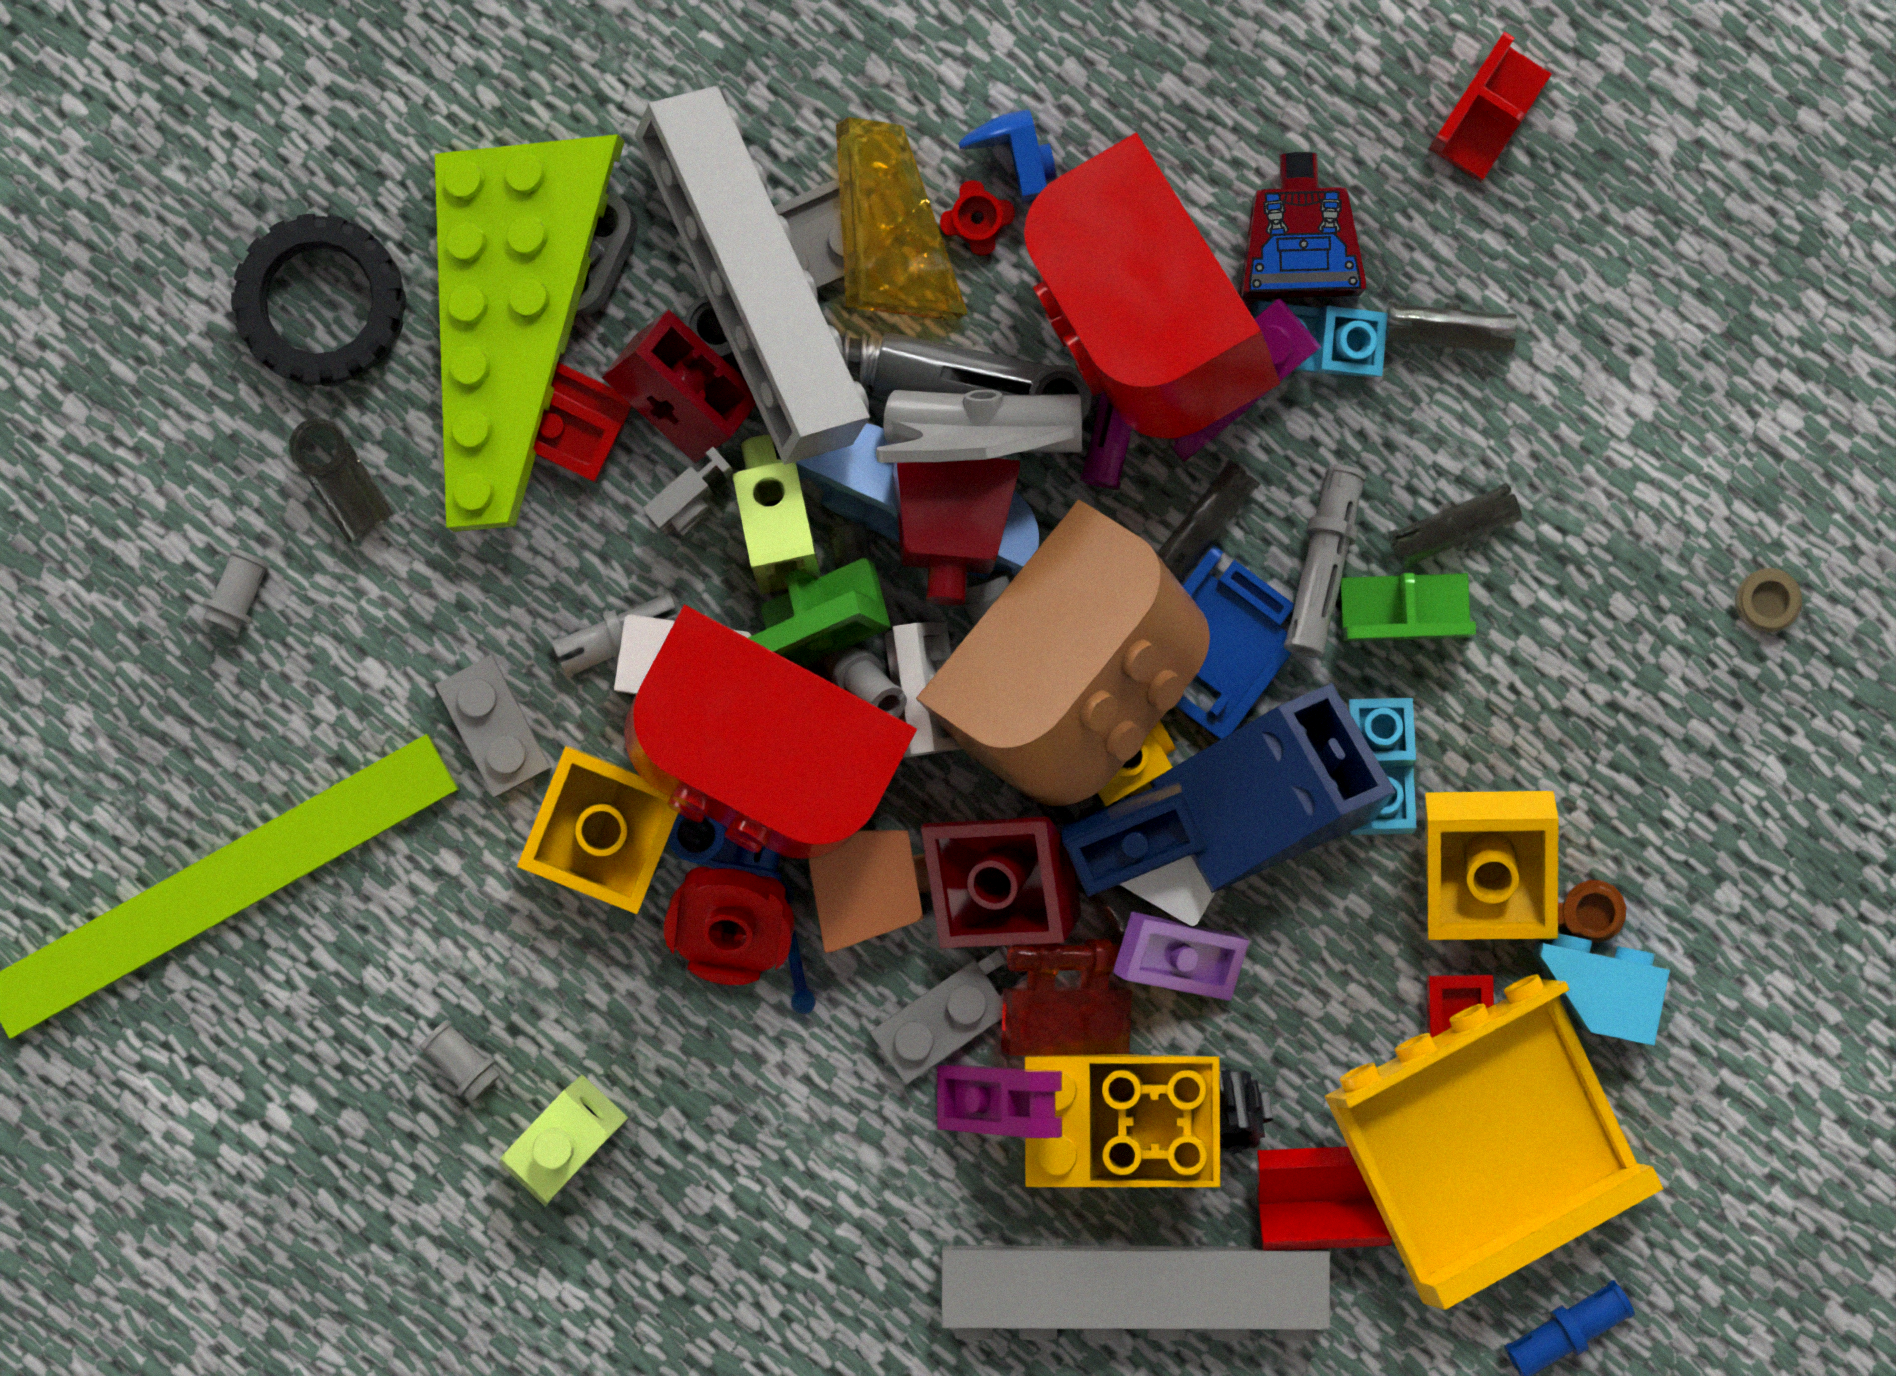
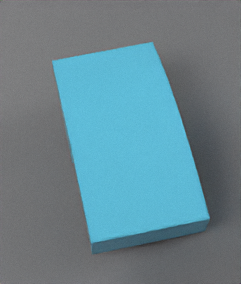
(1348, 337)
(1391, 737)

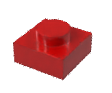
(1453, 994)

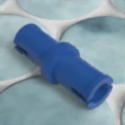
(1569, 1330)

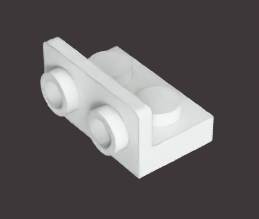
(914, 658)

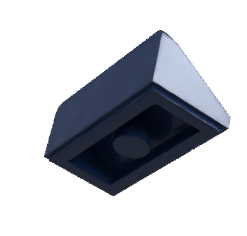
(1133, 837)

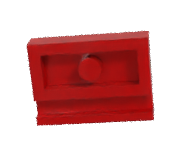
(581, 423)

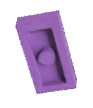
(1180, 956)

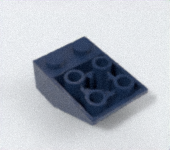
(1281, 787)

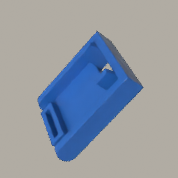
(1243, 643)

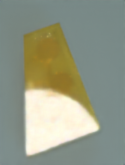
(888, 227)

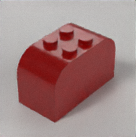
(1143, 296)
(759, 742)

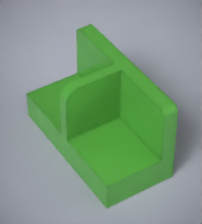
(1405, 607)
(824, 613)

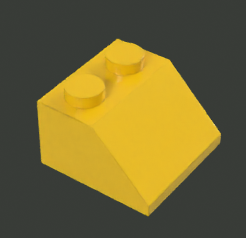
(599, 830)
(1491, 865)

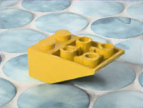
(1130, 1122)

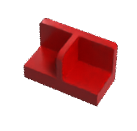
(1490, 110)

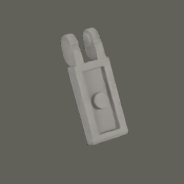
(944, 1017)

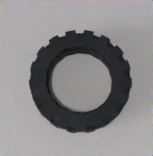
(282, 244)

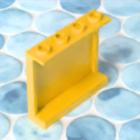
(1488, 1143)

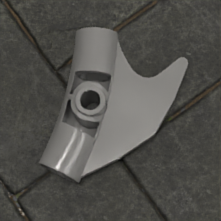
(977, 425)

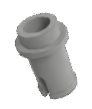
(235, 591)
(460, 1061)

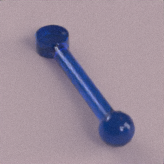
(802, 1000)

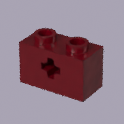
(681, 386)

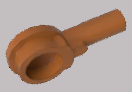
(1593, 911)

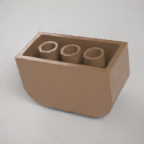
(1072, 662)

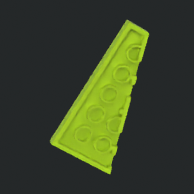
(510, 284)

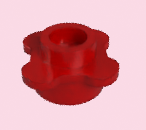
(975, 199)

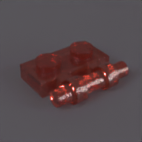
(1065, 1018)

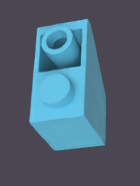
(1607, 994)

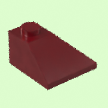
(1000, 882)

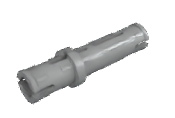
(1330, 539)

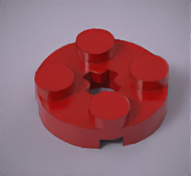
(735, 896)

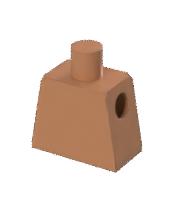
(868, 887)

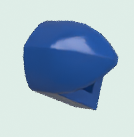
(1032, 162)

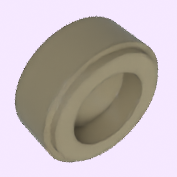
(1768, 600)

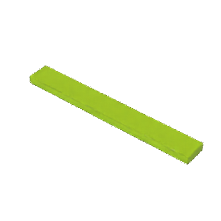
(222, 884)

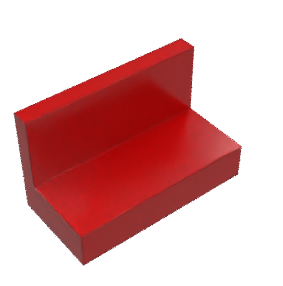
(1315, 1201)

